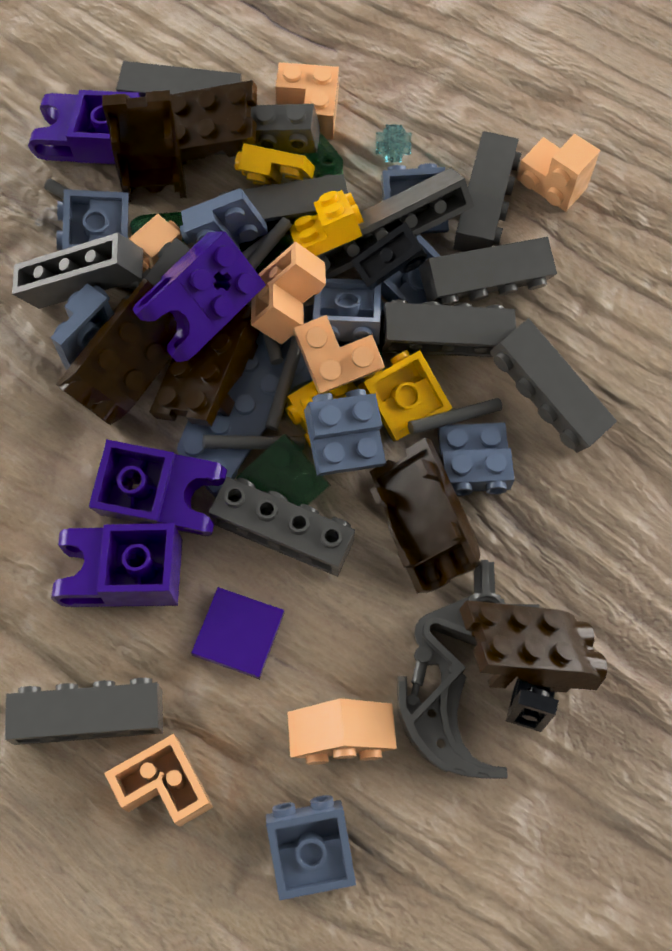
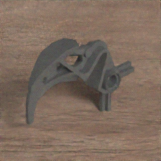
(413, 714)

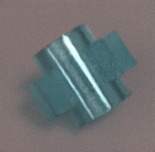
(393, 143)

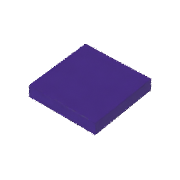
(238, 633)

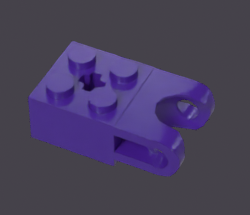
(76, 128)
(194, 300)
(164, 489)
(121, 566)

